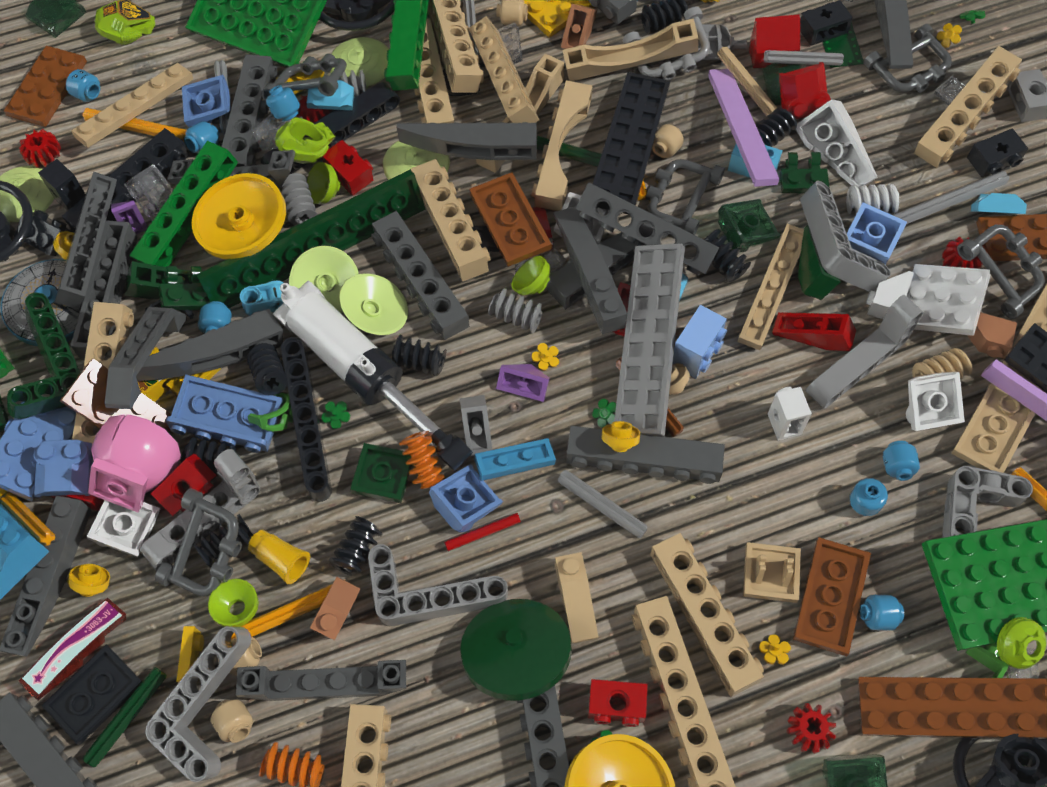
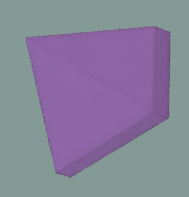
(129, 213)
(523, 381)

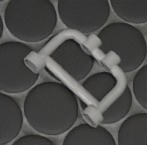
(688, 61)

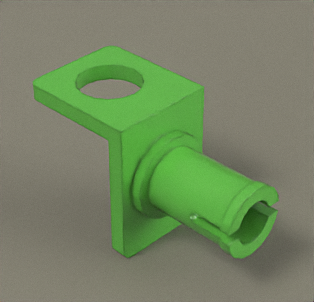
(990, 658)

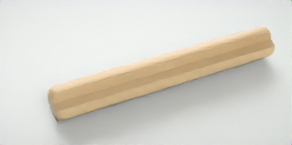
(746, 80)

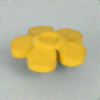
(949, 35)
(545, 356)
(774, 650)

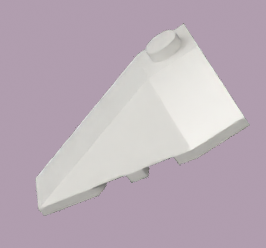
(836, 138)

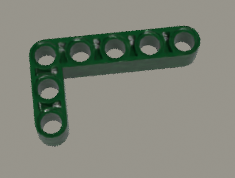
(53, 358)

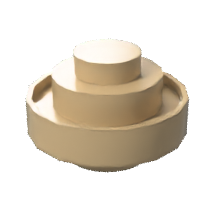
(679, 378)

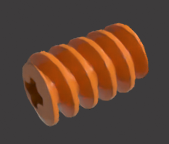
(422, 459)
(292, 767)

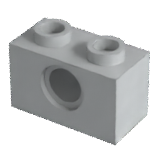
(1029, 95)

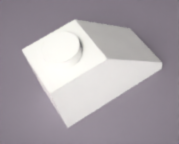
(887, 293)

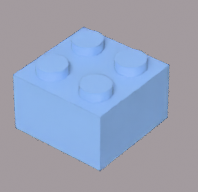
(875, 232)
(699, 341)

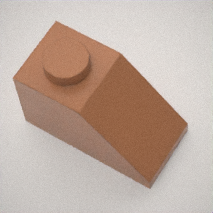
(578, 26)
(993, 335)
(335, 608)

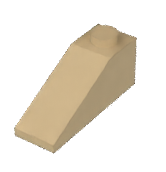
(576, 597)

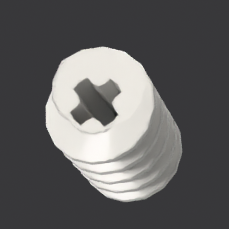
(878, 197)

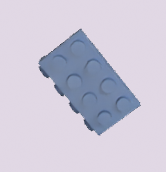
(221, 413)
(19, 443)

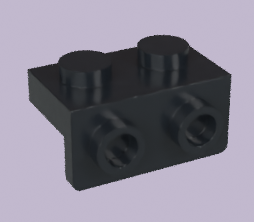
(43, 232)

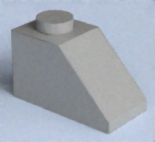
(476, 423)

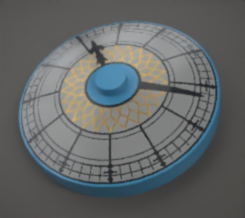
(38, 278)

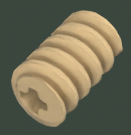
(949, 361)

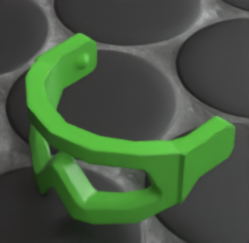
(262, 420)

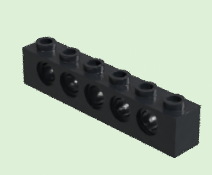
(160, 151)

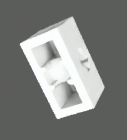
(789, 413)

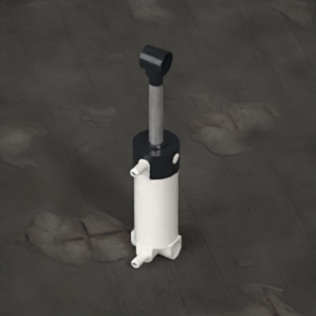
(358, 361)

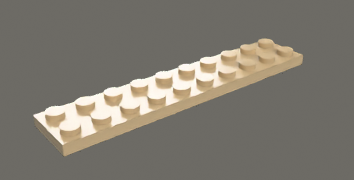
(1000, 419)

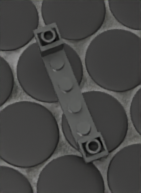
(276, 170)
(122, 383)
(323, 683)

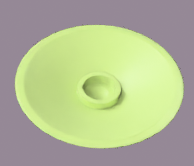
(365, 55)
(402, 157)
(31, 184)
(324, 268)
(373, 304)

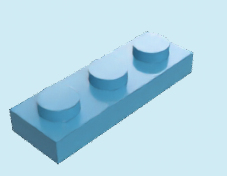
(514, 459)

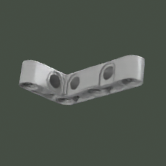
(981, 486)
(237, 487)

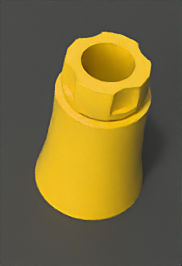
(279, 555)

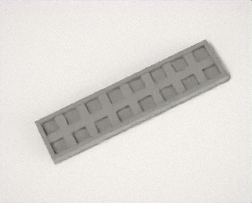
(650, 337)

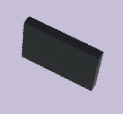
(92, 694)

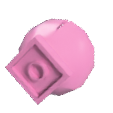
(131, 460)

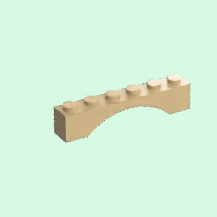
(670, 42)
(541, 86)
(573, 108)

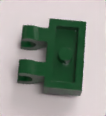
(800, 180)
(182, 296)

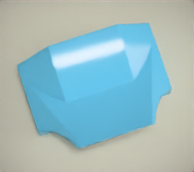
(341, 100)
(999, 204)

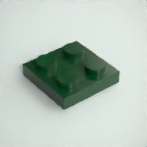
(381, 473)

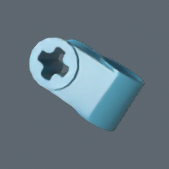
(264, 297)

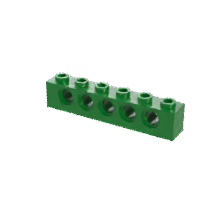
(174, 221)

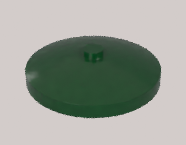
(516, 649)

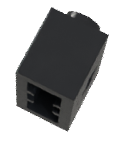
(825, 22)
(997, 153)
(62, 184)

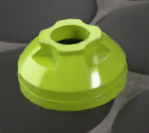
(322, 183)
(531, 276)
(226, 595)
(1014, 640)

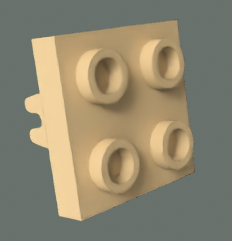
(772, 572)

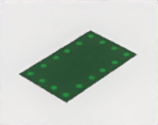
(848, 46)

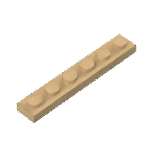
(132, 105)
(772, 288)

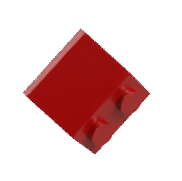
(776, 34)

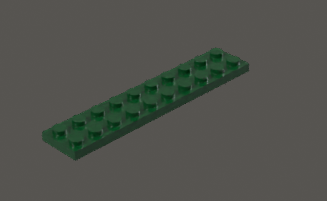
(337, 227)

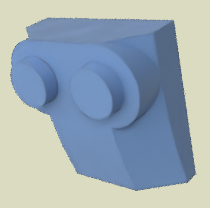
(205, 100)
(62, 467)
(463, 499)

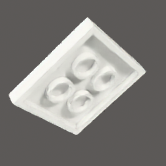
(948, 297)

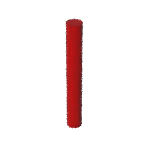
(482, 532)

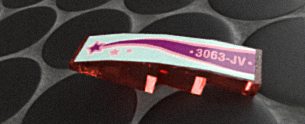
(69, 651)

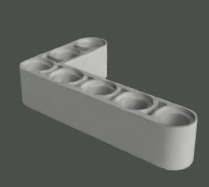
(833, 243)
(867, 355)
(427, 596)
(193, 700)

